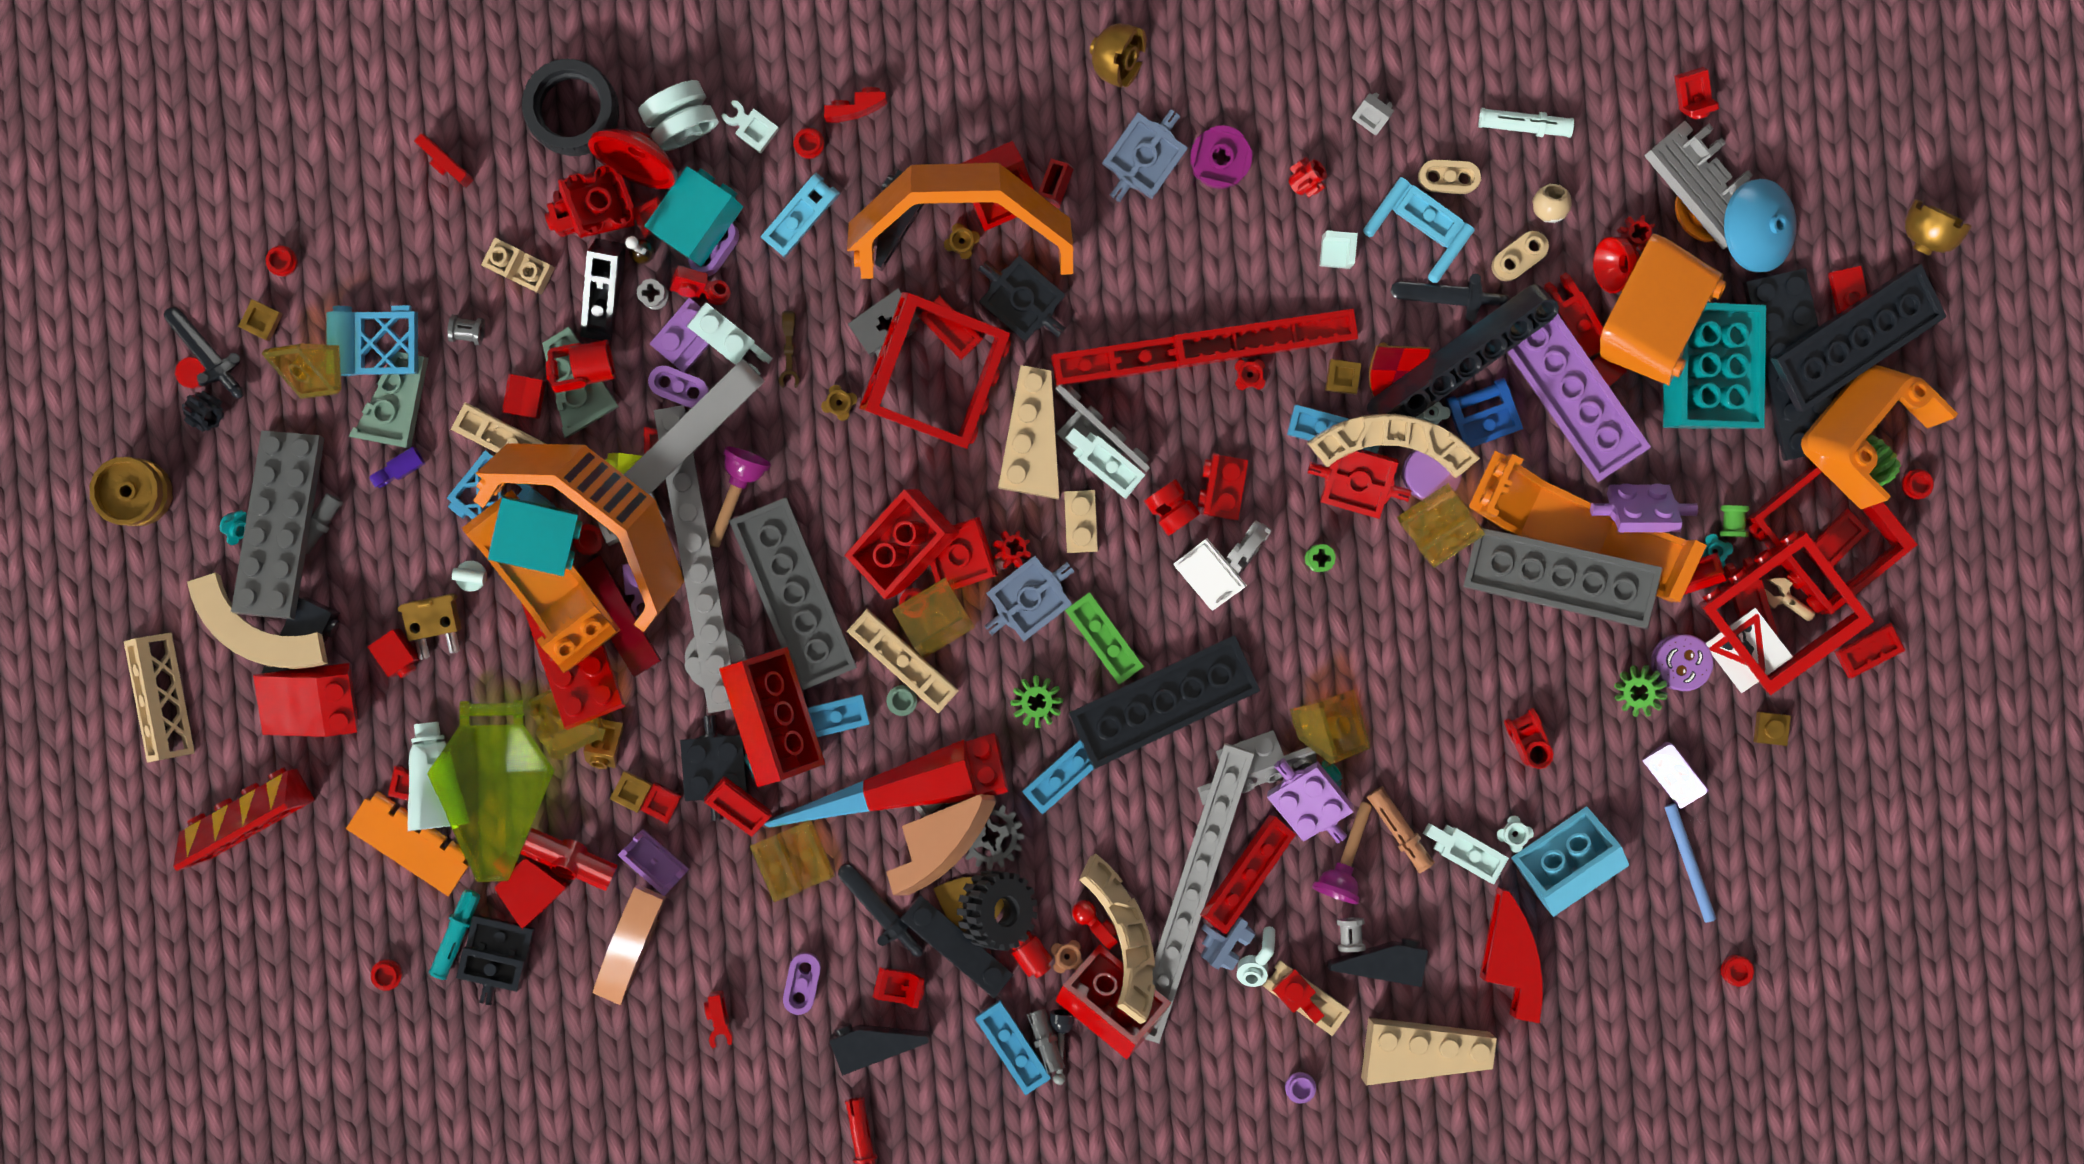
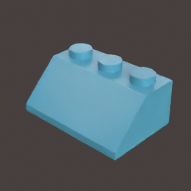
(1570, 861)

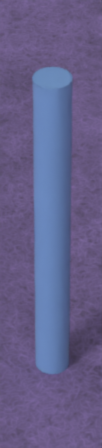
(1690, 862)

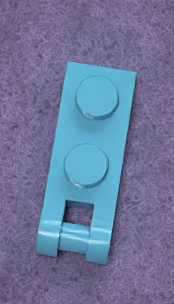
(799, 215)

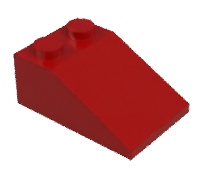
(307, 701)

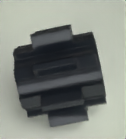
(203, 411)

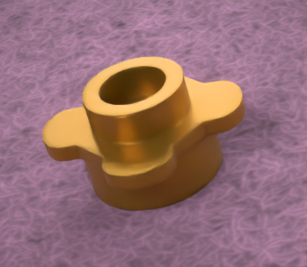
(959, 232)
(836, 394)

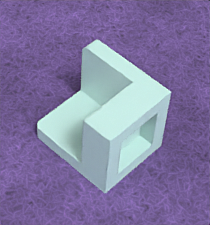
(1338, 249)

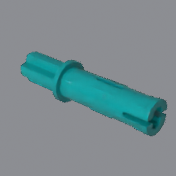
(454, 934)

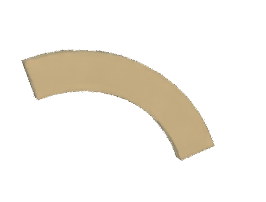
(1393, 431)
(245, 639)
(1132, 933)

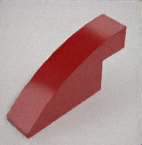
(1513, 958)

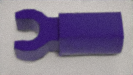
(398, 468)

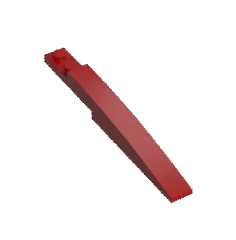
(1204, 347)

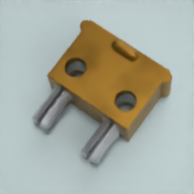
(430, 616)

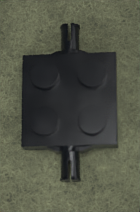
(1022, 298)
(709, 760)

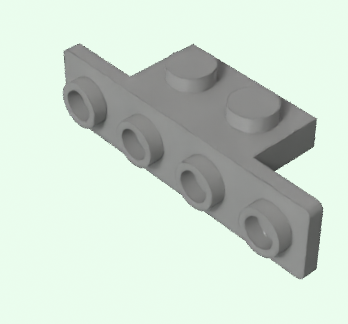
(1090, 421)
(1262, 767)

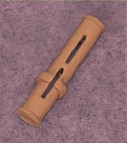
(1407, 839)

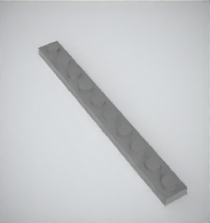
(697, 569)
(1198, 875)

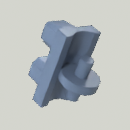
(1220, 945)

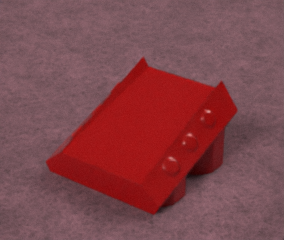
(597, 201)

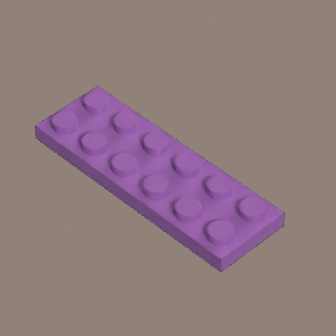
(1578, 399)

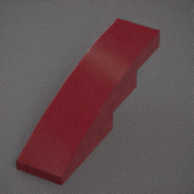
(630, 640)

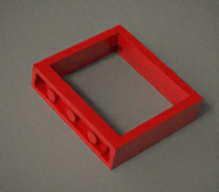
(890, 352)
(1879, 514)
(1817, 649)

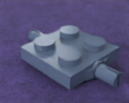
(1144, 155)
(1029, 598)

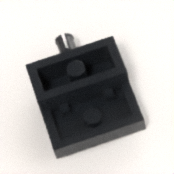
(495, 955)

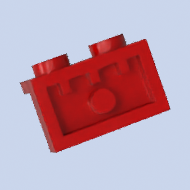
(1223, 486)

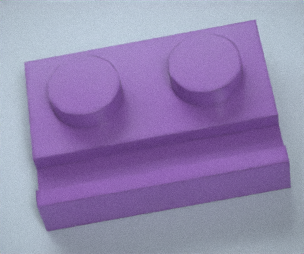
(678, 341)

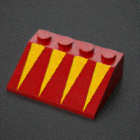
(241, 818)

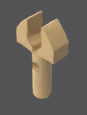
(1787, 599)

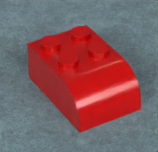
(901, 543)

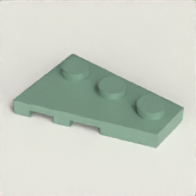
(578, 406)
(394, 407)

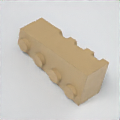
(1031, 442)
(1419, 1051)

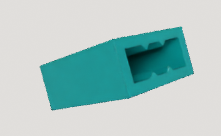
(695, 215)
(534, 536)

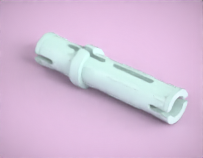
(1525, 122)

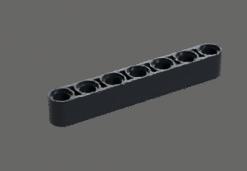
(1467, 354)

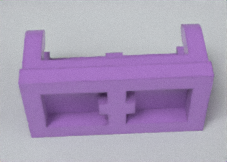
(653, 862)

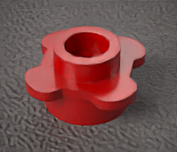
(1243, 380)

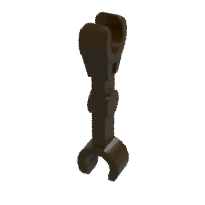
(789, 326)

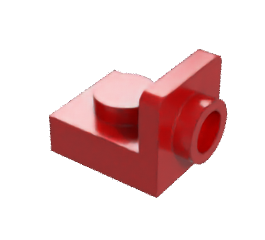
(562, 226)

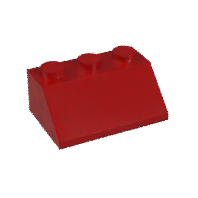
(1093, 999)

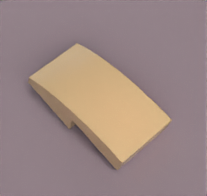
(518, 266)

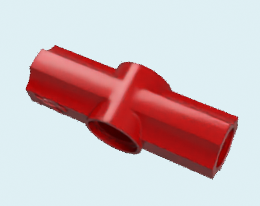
(568, 859)

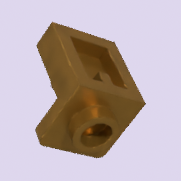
(603, 753)

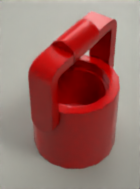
(588, 362)

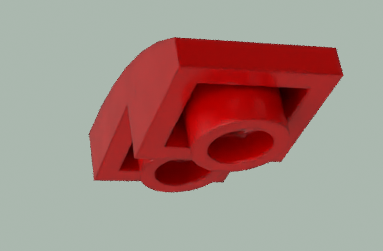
(865, 103)

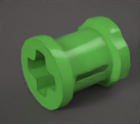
(1734, 521)
(1326, 551)

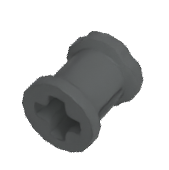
(466, 329)

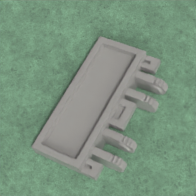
(1695, 180)

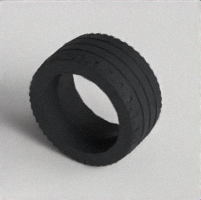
(544, 80)

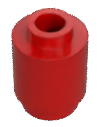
(1032, 956)

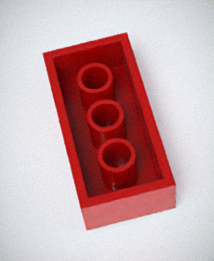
(772, 716)

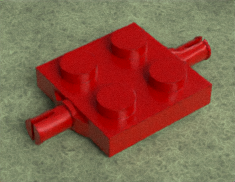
(1360, 482)

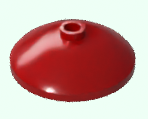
(634, 157)

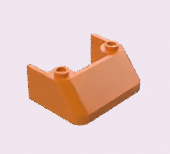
(1839, 435)

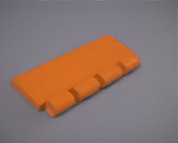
(413, 850)

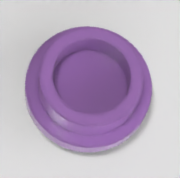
(1300, 1087)

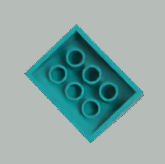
(1722, 372)

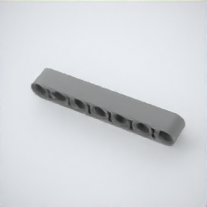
(695, 427)

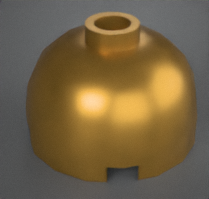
(1116, 53)
(1934, 229)

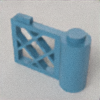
(348, 331)
(461, 509)

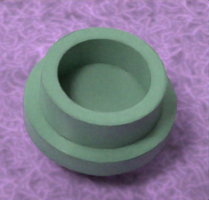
(901, 700)

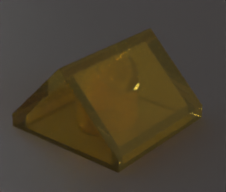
(307, 368)
(933, 618)

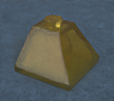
(1332, 726)

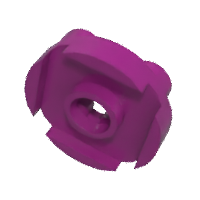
(1235, 147)

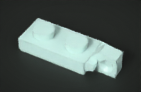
(1105, 462)
(1467, 852)

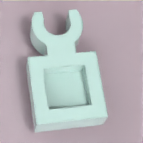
(753, 128)

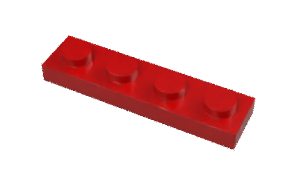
(1248, 874)

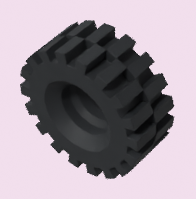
(980, 905)

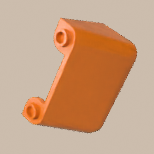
(1659, 310)

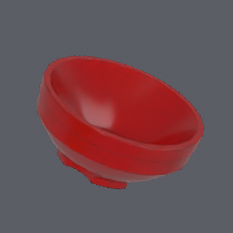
(1610, 263)

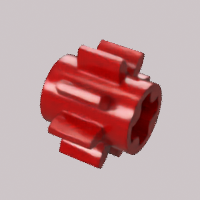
(1307, 177)
(1642, 226)
(1019, 547)

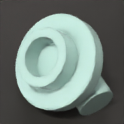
(470, 575)

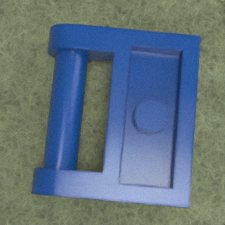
(1489, 423)

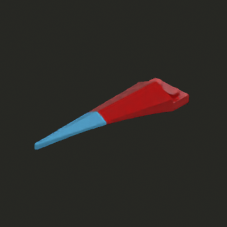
(935, 778)

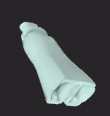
(423, 803)

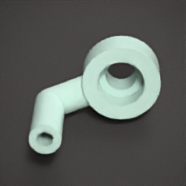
(1253, 969)

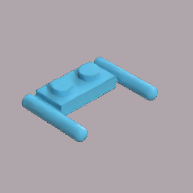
(1426, 216)

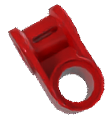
(1529, 737)

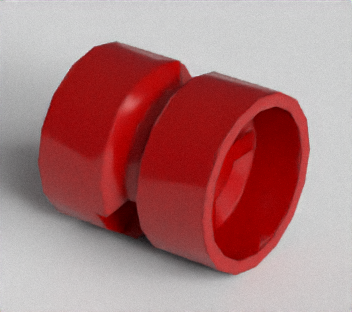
(1171, 507)

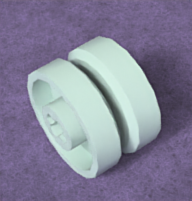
(678, 115)

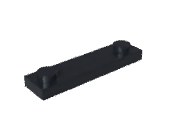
(955, 947)

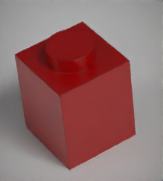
(395, 654)

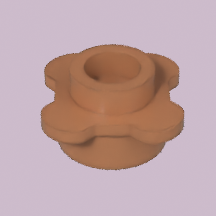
(1059, 951)

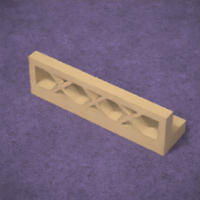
(147, 697)

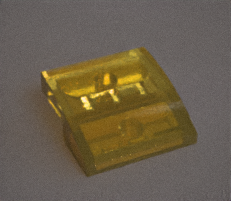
(1441, 525)
(792, 860)

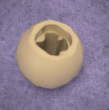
(1552, 203)

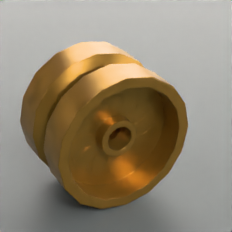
(130, 491)

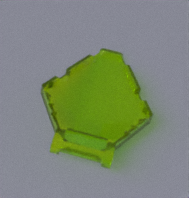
(491, 787)

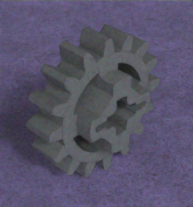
(1004, 830)

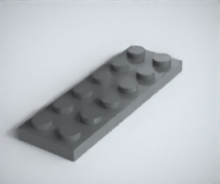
(277, 525)
(1564, 578)
(793, 592)

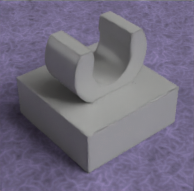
(1373, 113)

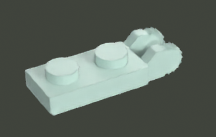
(724, 336)

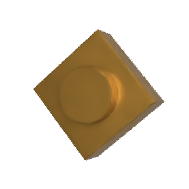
(260, 320)
(1343, 376)
(1772, 728)
(631, 791)

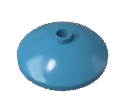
(1760, 225)

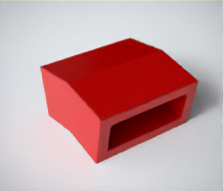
(1062, 184)
(524, 396)

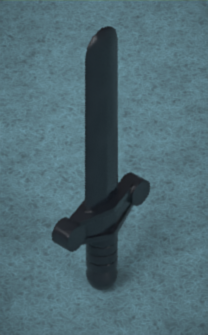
(1453, 295)
(215, 367)
(879, 909)

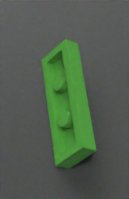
(1104, 638)

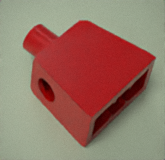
(530, 890)

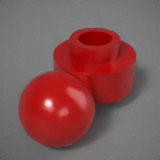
(1085, 914)

